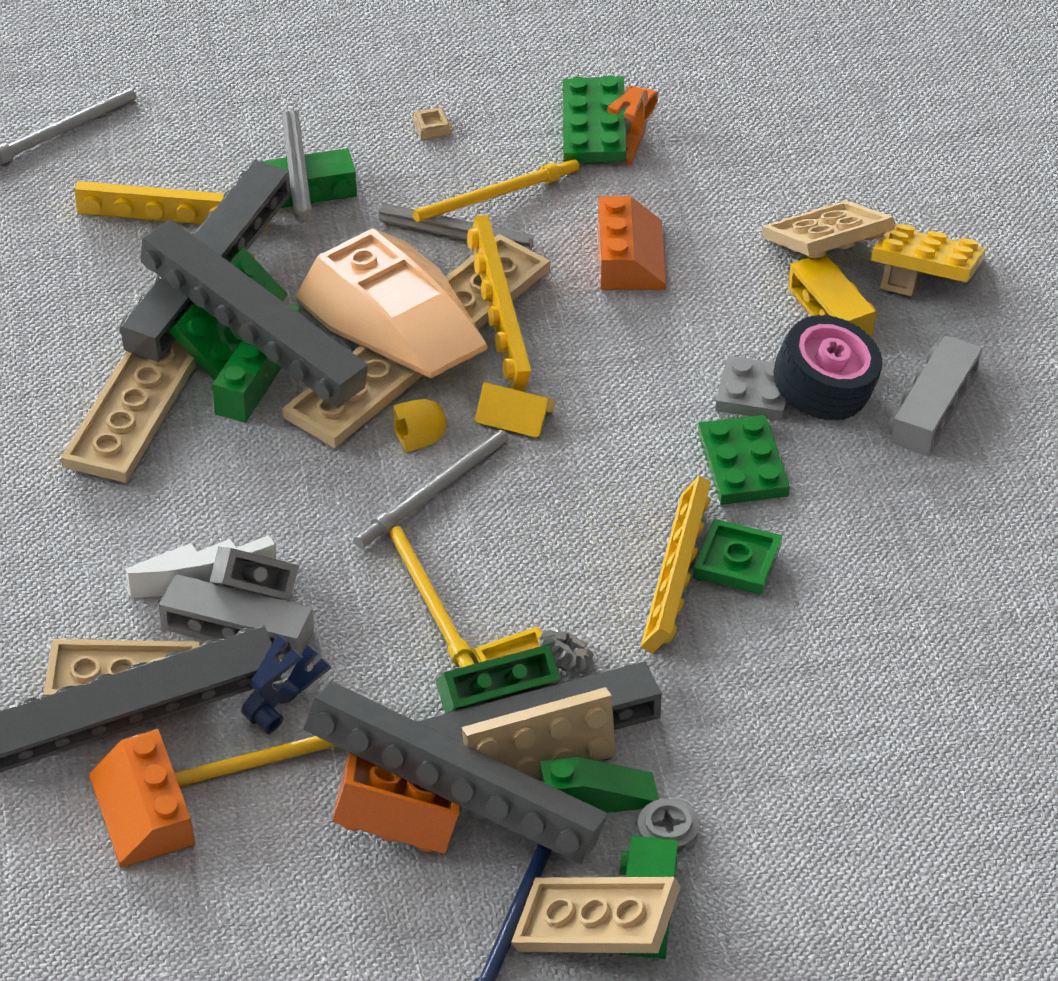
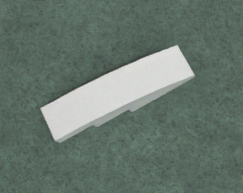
(155, 575)

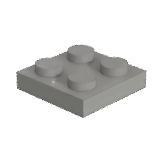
(750, 389)

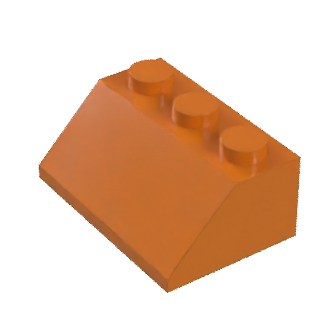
(629, 245)
(141, 800)
(393, 807)

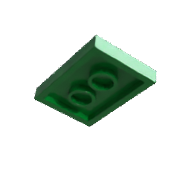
(743, 459)

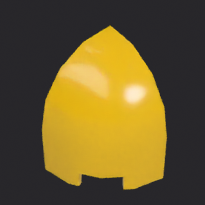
(418, 423)

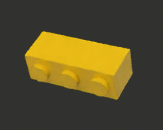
(826, 291)

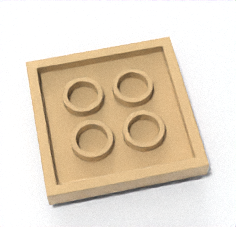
(829, 228)

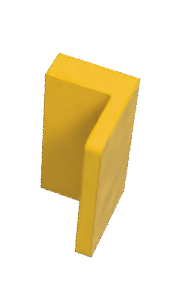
(513, 409)

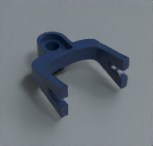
(261, 703)

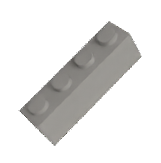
(935, 395)
(221, 611)

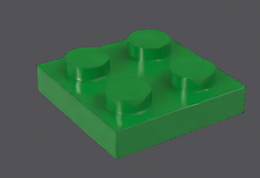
(737, 556)

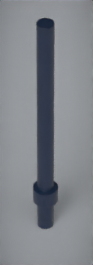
(505, 936)

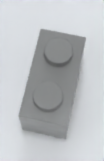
(254, 573)

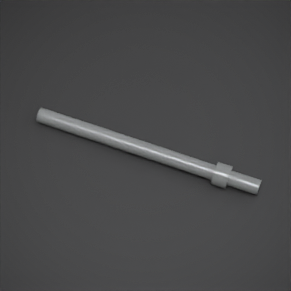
(8, 151)
(386, 521)

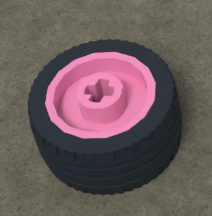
(827, 367)

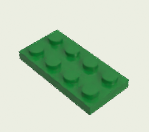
(588, 128)
(201, 332)

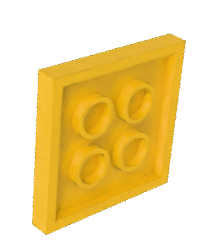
(929, 253)

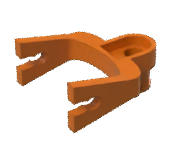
(640, 106)

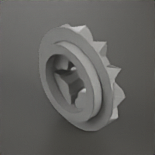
(568, 651)
(679, 814)

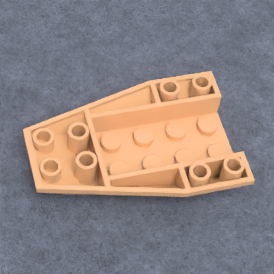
(391, 303)

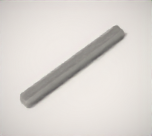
(296, 165)
(444, 225)

